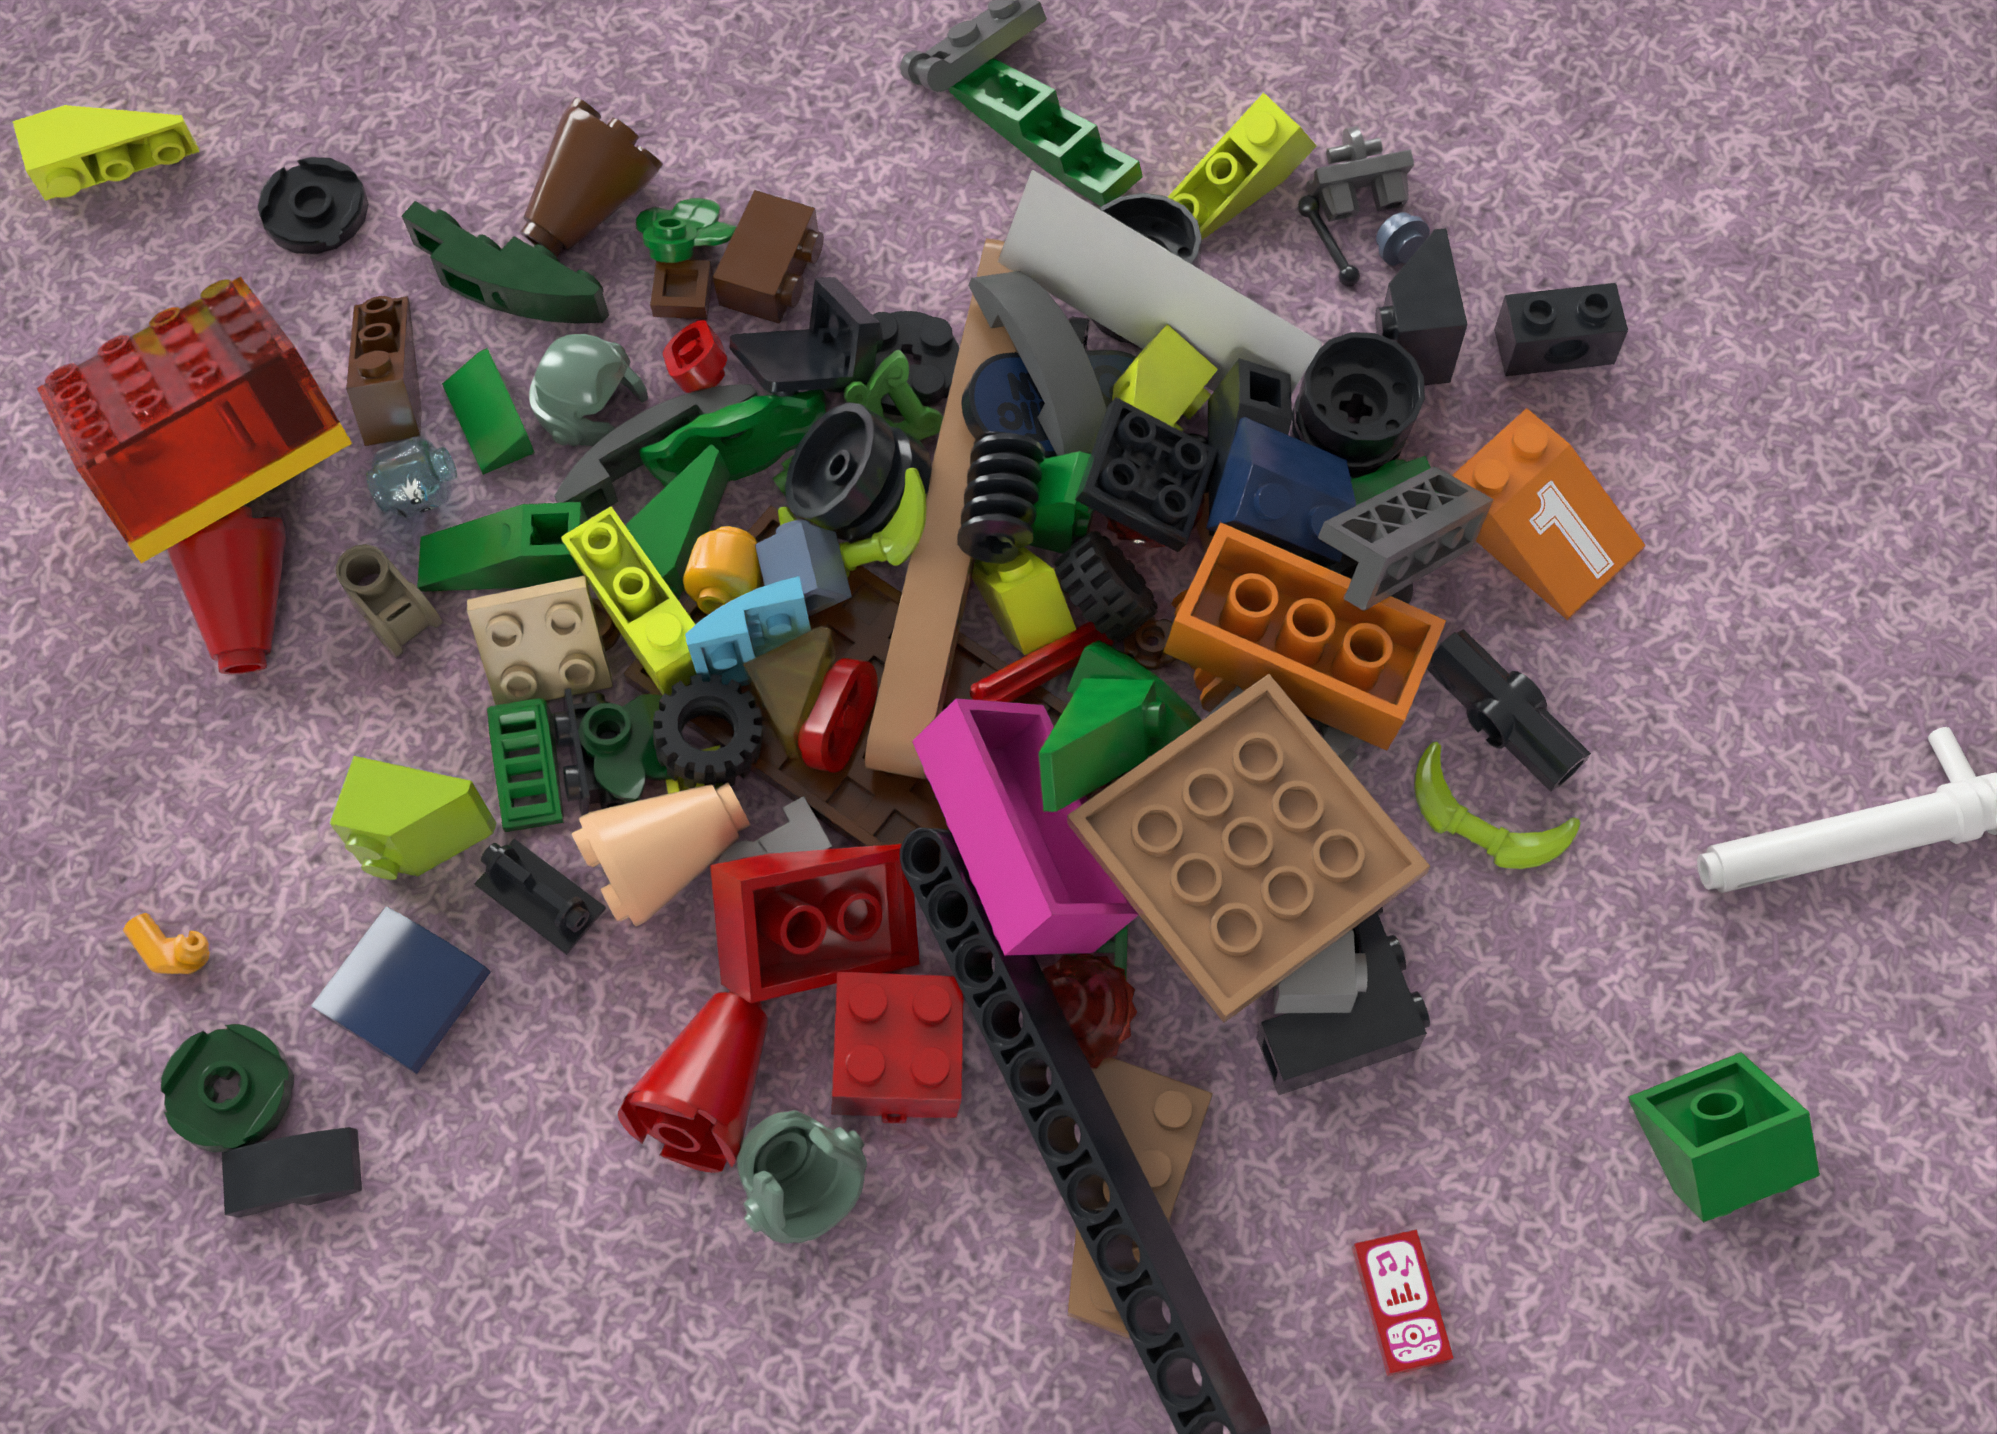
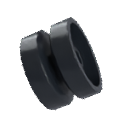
(853, 472)

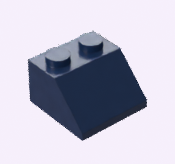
(1282, 491)

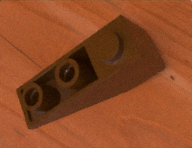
(384, 371)

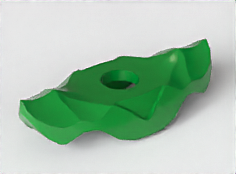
(771, 426)

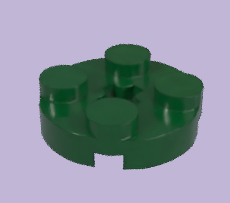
(238, 1121)

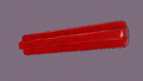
(1037, 666)

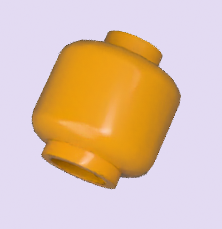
(722, 568)

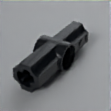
(1507, 709)

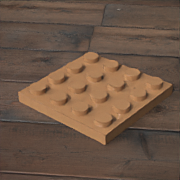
(1247, 846)

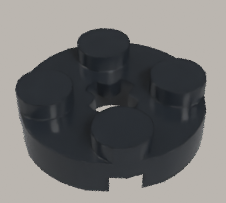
(925, 337)

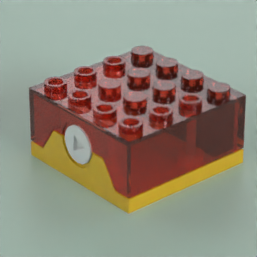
(191, 417)

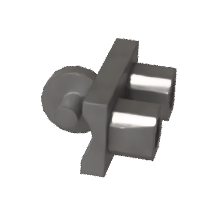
(1384, 173)

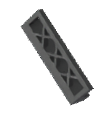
(1426, 535)

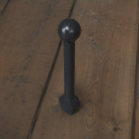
(1309, 207)

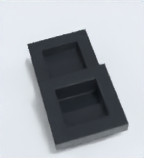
(291, 1170)

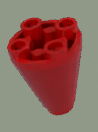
(233, 586)

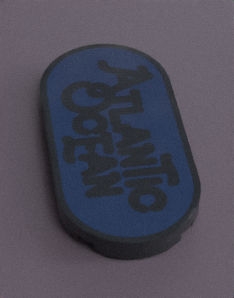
(1007, 400)

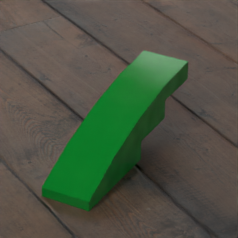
(1048, 134)

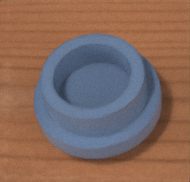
(1401, 237)

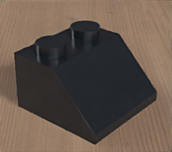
(1426, 309)

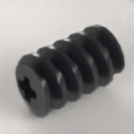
(1000, 496)

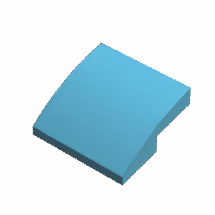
(747, 630)

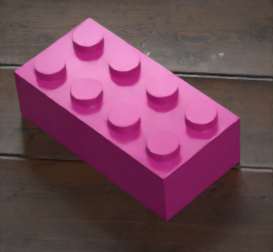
(1024, 862)

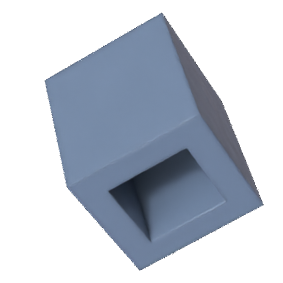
(811, 555)

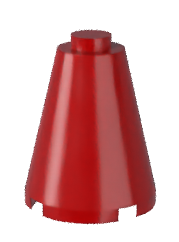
(701, 1086)

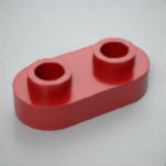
(695, 357)
(838, 715)

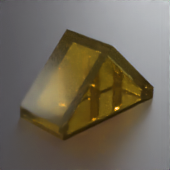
(789, 683)

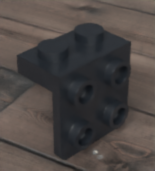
(827, 356)

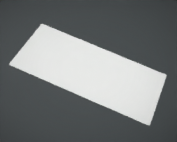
(1142, 286)

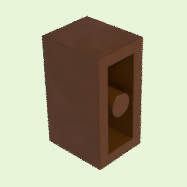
(767, 257)

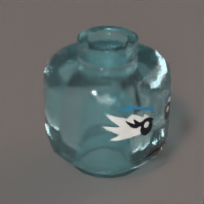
(411, 477)

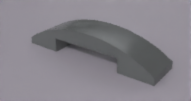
(1051, 355)
(618, 451)

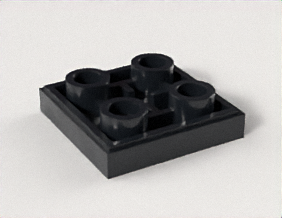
(1146, 475)

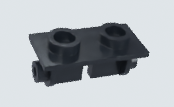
(580, 777)
(538, 894)

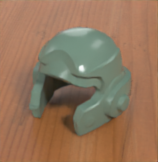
(577, 381)
(799, 1176)

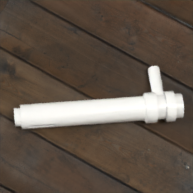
(1953, 813)

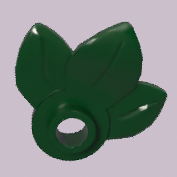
(630, 757)

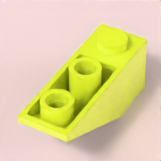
(90, 145)
(1243, 165)
(1166, 379)
(634, 597)

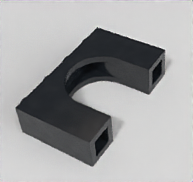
(1381, 1025)

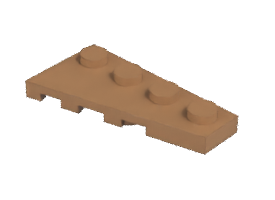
(1162, 1129)

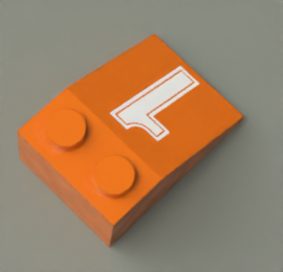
(1548, 515)

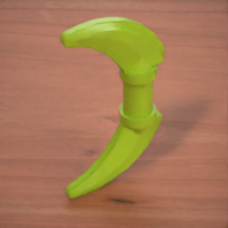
(896, 539)
(1507, 848)

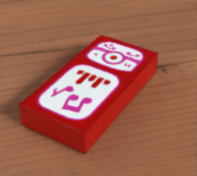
(1402, 1302)

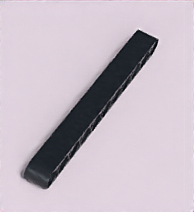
(1083, 1167)

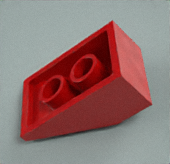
(808, 914)

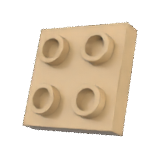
(540, 641)

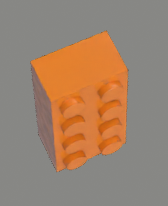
(1286, 617)

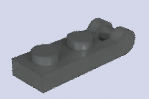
(972, 44)

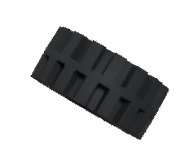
(1105, 586)
(707, 699)

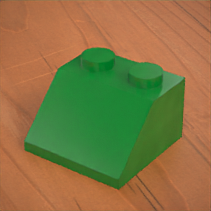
(1727, 1136)

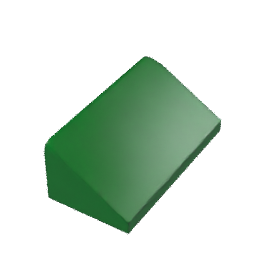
(487, 413)

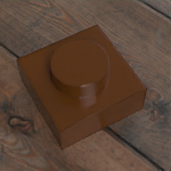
(682, 289)

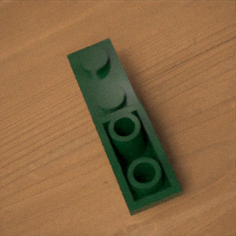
(510, 279)

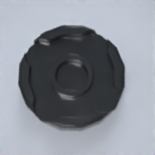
(322, 219)

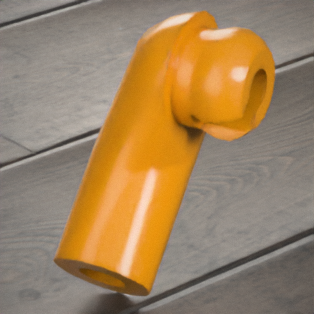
(165, 954)

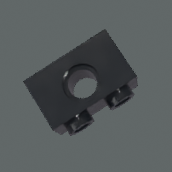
(1560, 329)

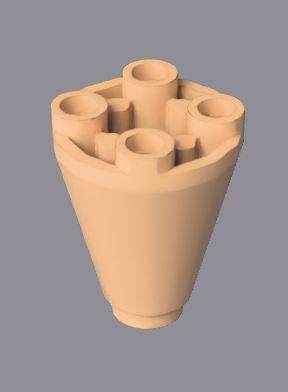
(658, 845)

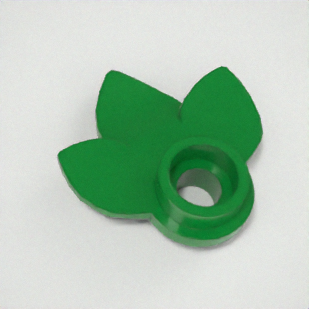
(676, 231)

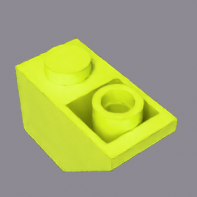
(1024, 600)

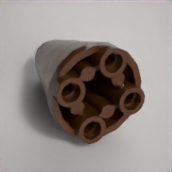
(585, 177)

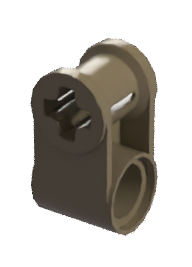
(390, 604)

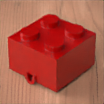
(897, 1046)

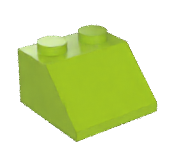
(407, 817)

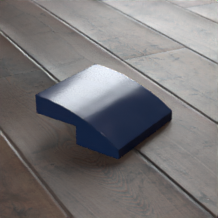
(401, 989)

